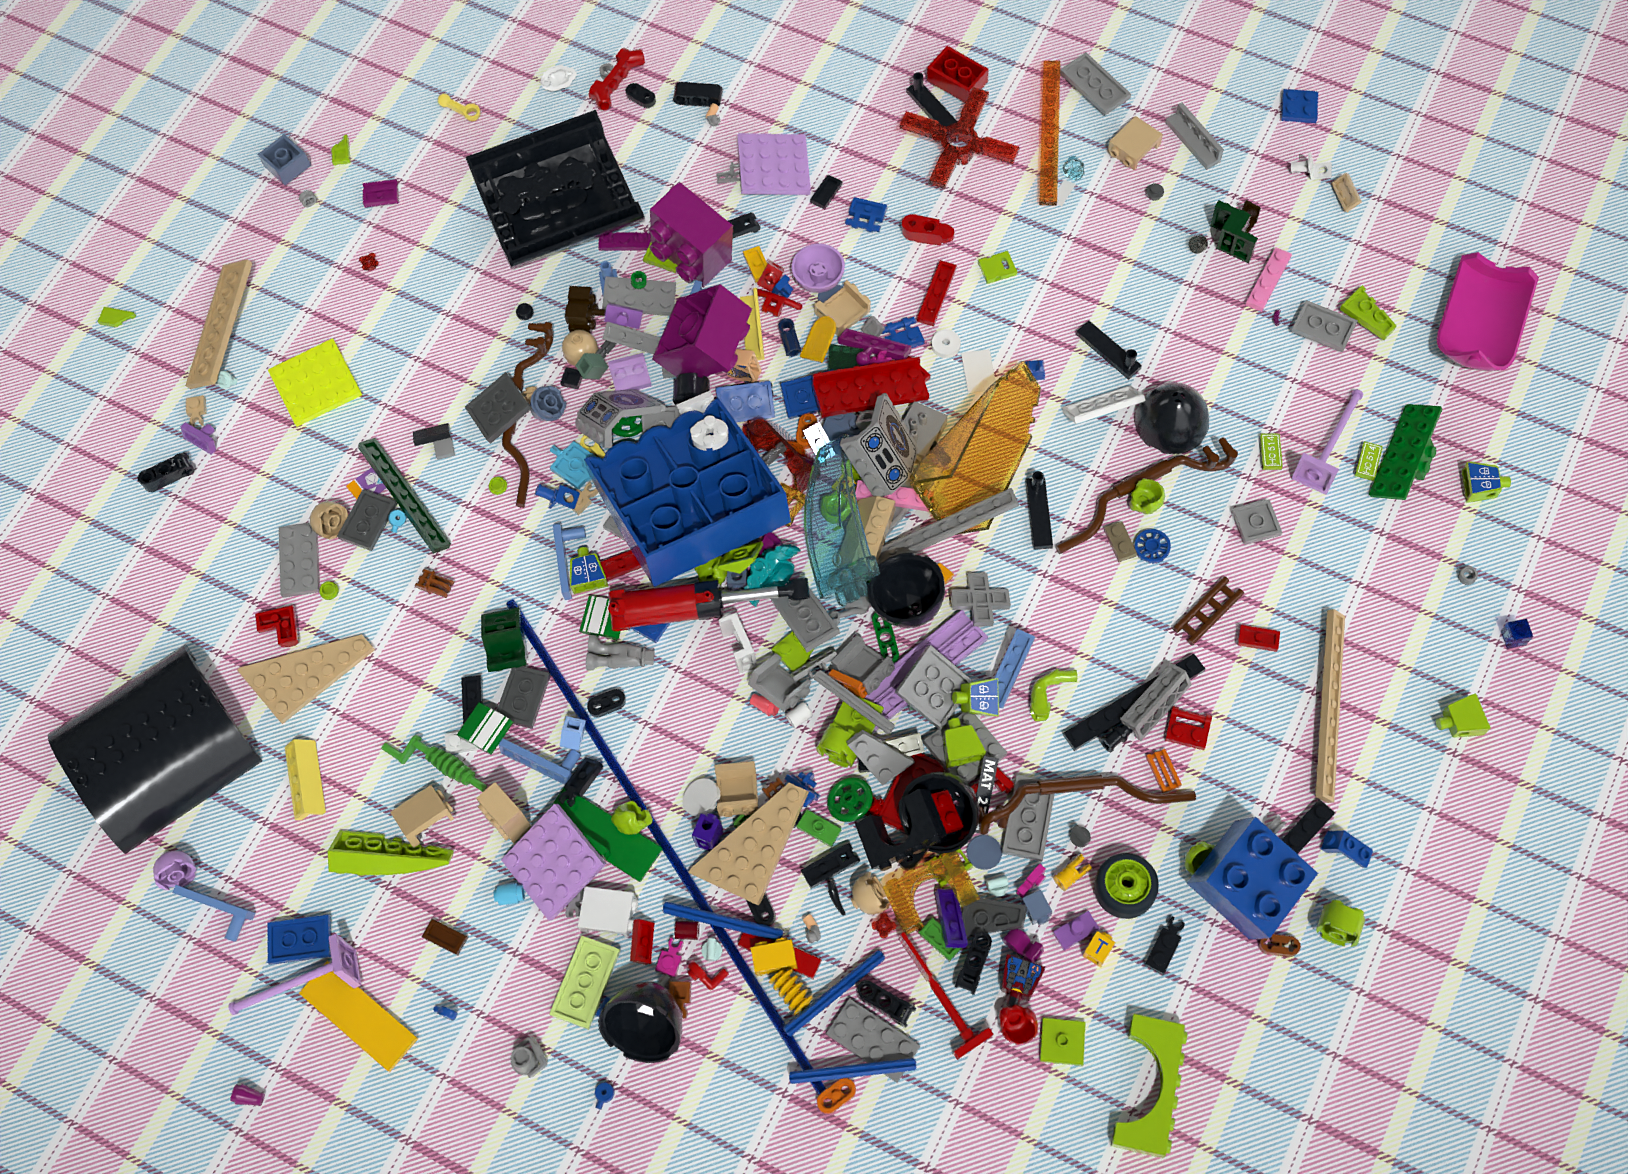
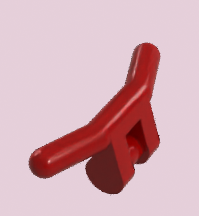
(779, 300)

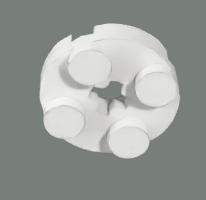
(709, 425)

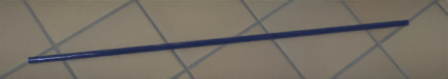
(668, 850)

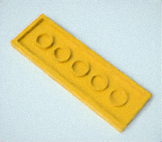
(360, 1018)

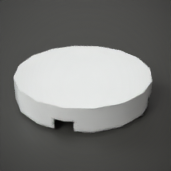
(701, 797)

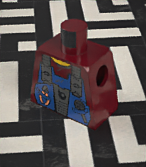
(1020, 979)

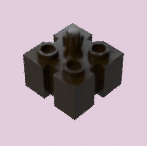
(582, 309)

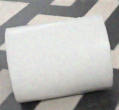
(798, 715)

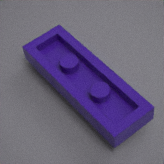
(951, 919)

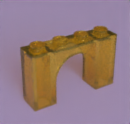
(902, 891)

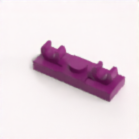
(624, 241)

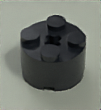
(689, 386)

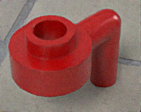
(696, 972)

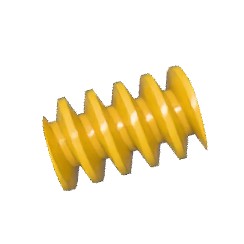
(791, 991)

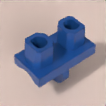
(806, 780)

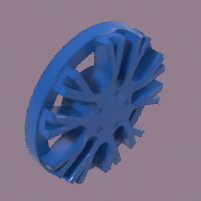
(1152, 546)

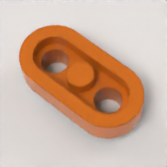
(803, 425)
(836, 1096)

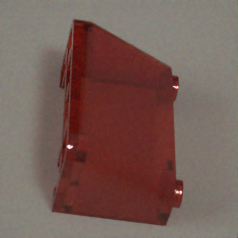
(765, 435)

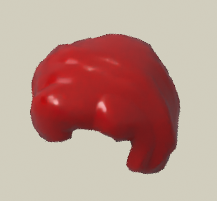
(1018, 1024)

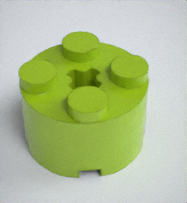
(835, 746)
(1341, 923)

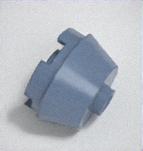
(547, 403)

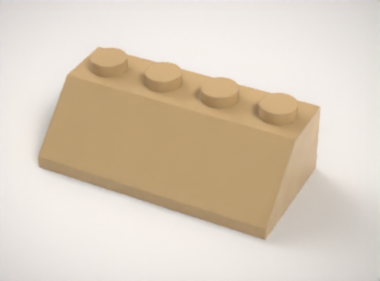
(876, 519)

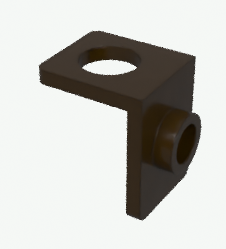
(1254, 210)

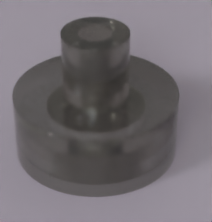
(1198, 244)

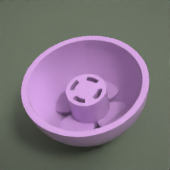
(818, 267)

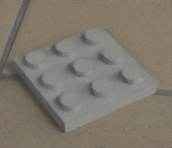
(931, 685)
(968, 771)

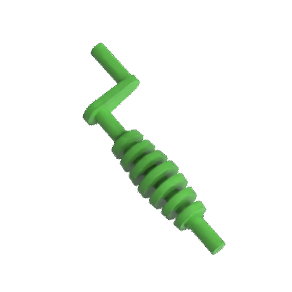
(443, 761)

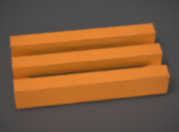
(849, 683)
(1157, 755)

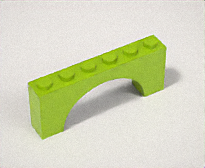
(1164, 1043)

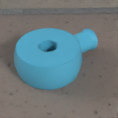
(396, 523)

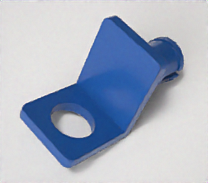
(556, 495)

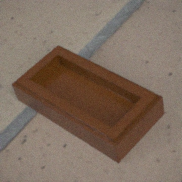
(444, 937)

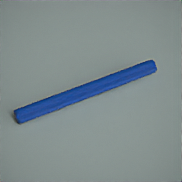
(722, 921)
(834, 993)
(852, 1071)

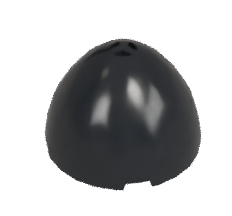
(1172, 424)
(904, 583)
(967, 809)
(642, 1022)

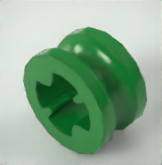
(638, 285)

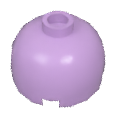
(174, 869)

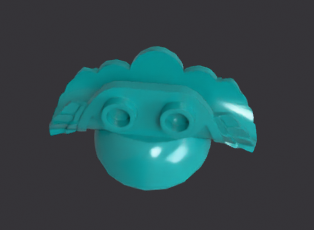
(772, 568)

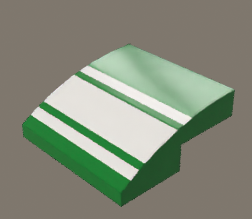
(597, 619)
(485, 728)

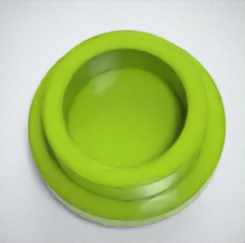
(497, 485)
(328, 590)

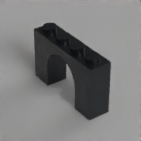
(925, 830)

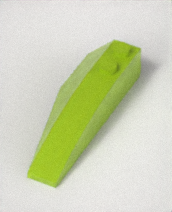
(375, 855)

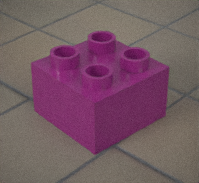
(690, 235)
(703, 333)

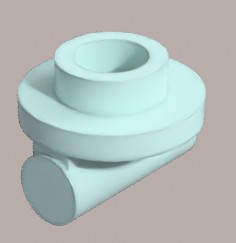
(225, 380)
(997, 886)
(711, 950)

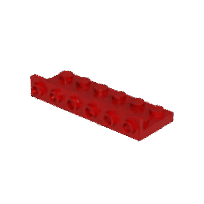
(858, 387)

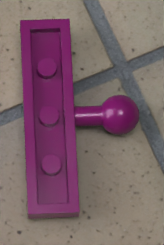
(874, 345)

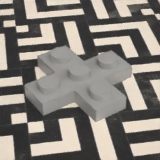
(980, 599)

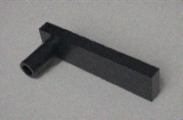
(928, 102)
(1121, 360)
(1039, 511)

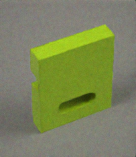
(993, 268)

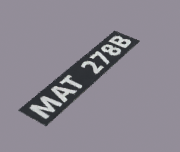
(986, 783)

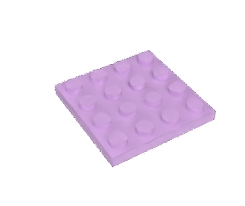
(773, 164)
(553, 862)

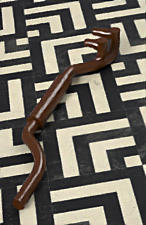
(543, 346)
(1152, 473)
(1074, 784)

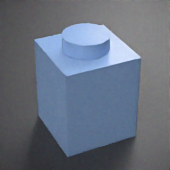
(572, 733)

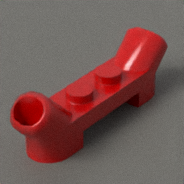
(626, 61)

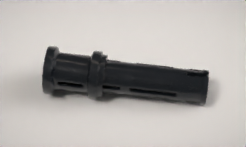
(1118, 735)

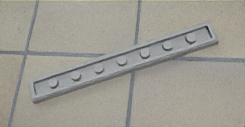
(951, 525)

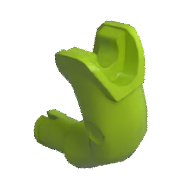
(1039, 705)

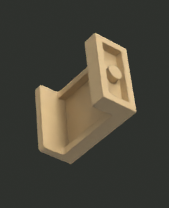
(1134, 142)
(844, 307)
(737, 788)
(421, 812)

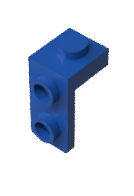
(1348, 845)

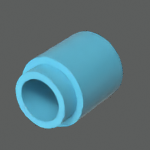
(509, 894)

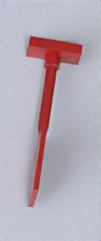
(970, 1039)

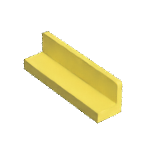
(754, 338)
(304, 778)

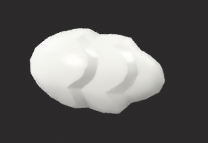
(558, 78)

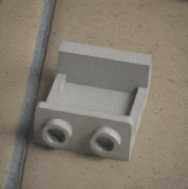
(863, 664)
(777, 685)

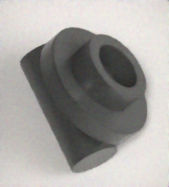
(1080, 836)

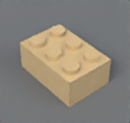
(503, 813)

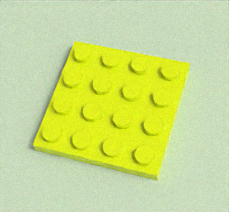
(314, 382)

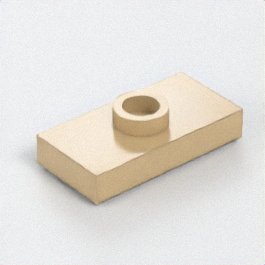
(1346, 192)

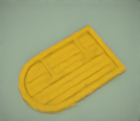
(819, 339)

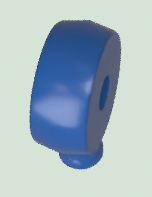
(445, 1012)
(604, 1098)

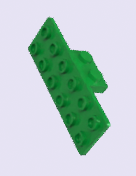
(1408, 452)
(627, 852)

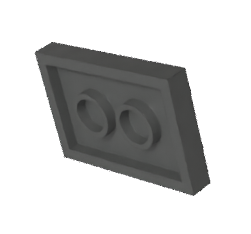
(366, 520)
(523, 695)

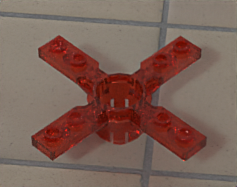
(965, 131)

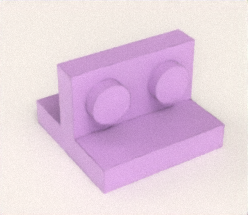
(630, 373)

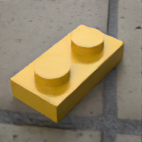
(755, 262)

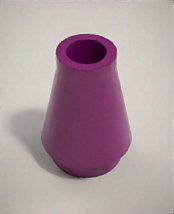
(246, 1095)

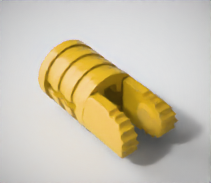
(1069, 874)

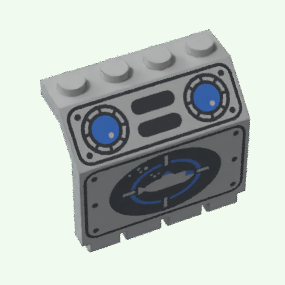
(607, 408)
(883, 451)

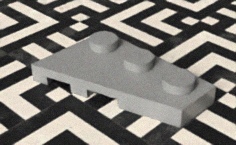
(878, 757)

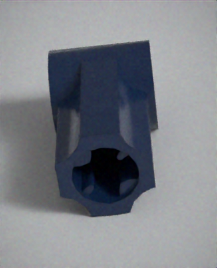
(789, 338)

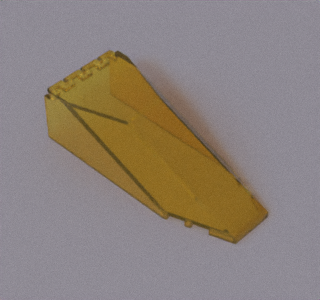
(980, 449)

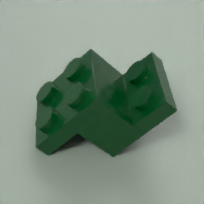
(1233, 228)
(503, 639)

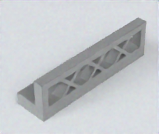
(1193, 137)
(631, 338)
(1155, 700)

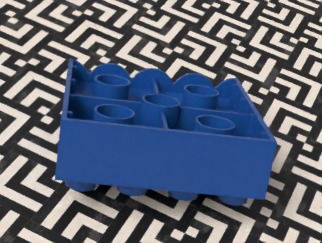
(687, 502)

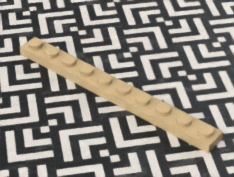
(1330, 706)

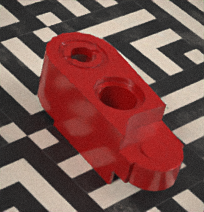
(926, 230)

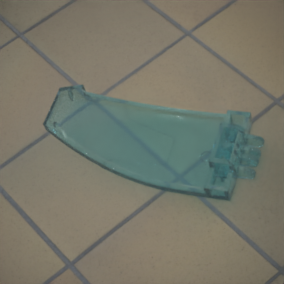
(835, 529)

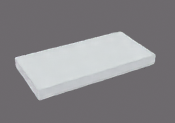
(1103, 404)

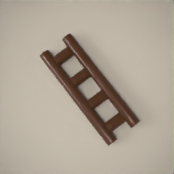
(1208, 622)

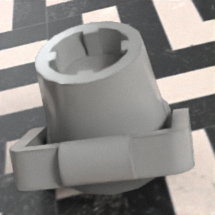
(526, 1059)

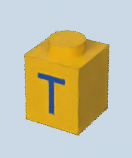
(1099, 948)

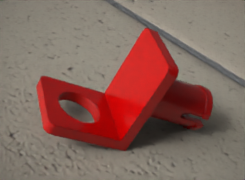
(770, 276)

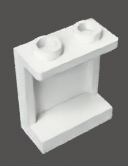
(744, 658)
(607, 911)

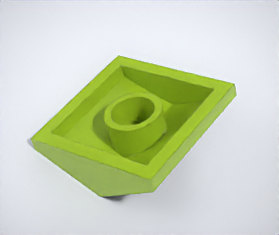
(740, 558)

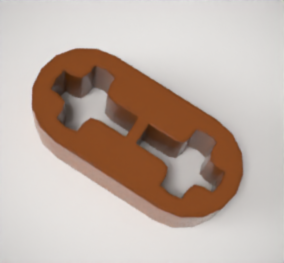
(1279, 950)

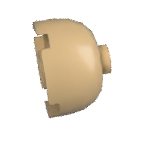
(576, 344)
(328, 519)
(869, 895)

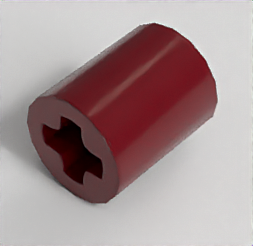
(687, 930)

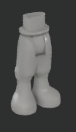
(621, 655)

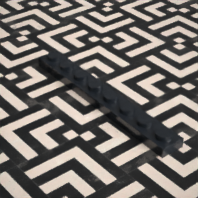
(1111, 715)

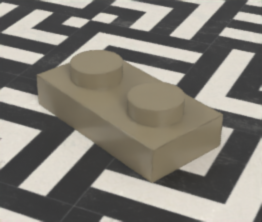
(1120, 541)

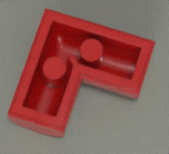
(281, 620)

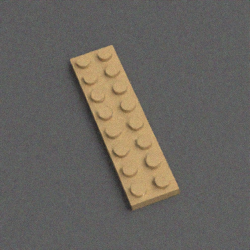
(218, 324)

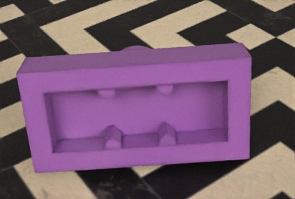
(623, 315)
(200, 438)
(1076, 930)

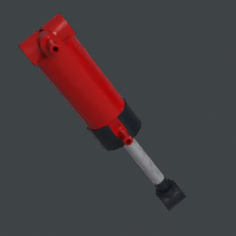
(689, 602)

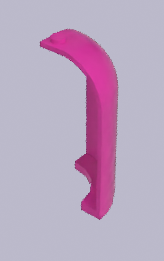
(1486, 313)

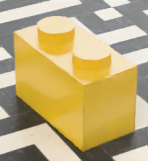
(773, 956)

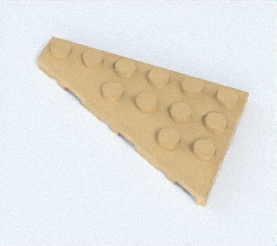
(298, 678)
(751, 852)

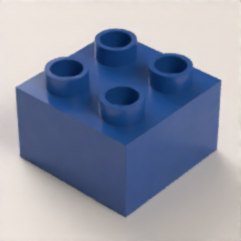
(1252, 878)

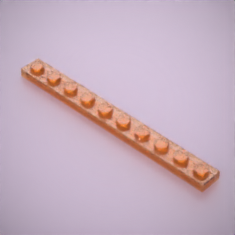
(1049, 133)

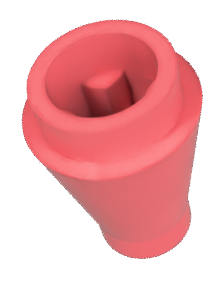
(764, 705)

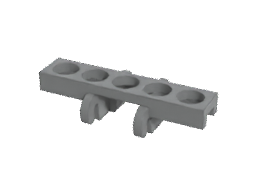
(731, 173)
(819, 661)

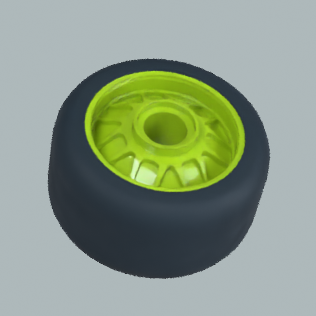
(1124, 901)

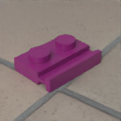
(380, 193)

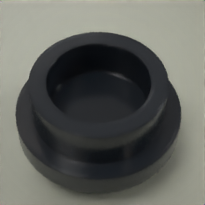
(524, 311)

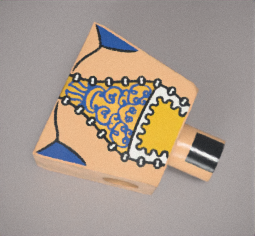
(746, 368)

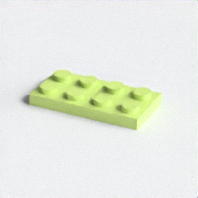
(585, 982)

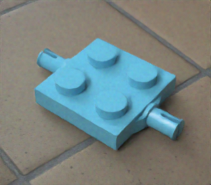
(571, 464)

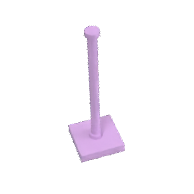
(1316, 472)
(343, 964)

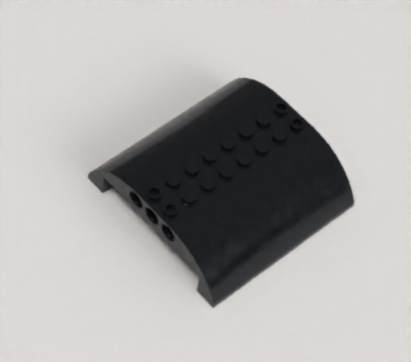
(607, 204)
(152, 750)

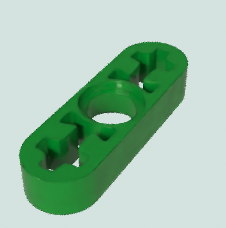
(882, 645)

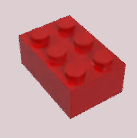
(956, 73)

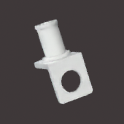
(1310, 167)

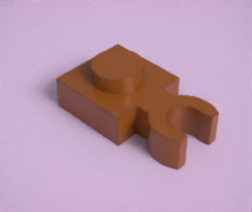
(682, 993)

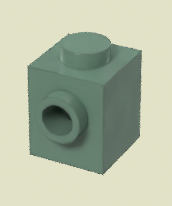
(591, 366)

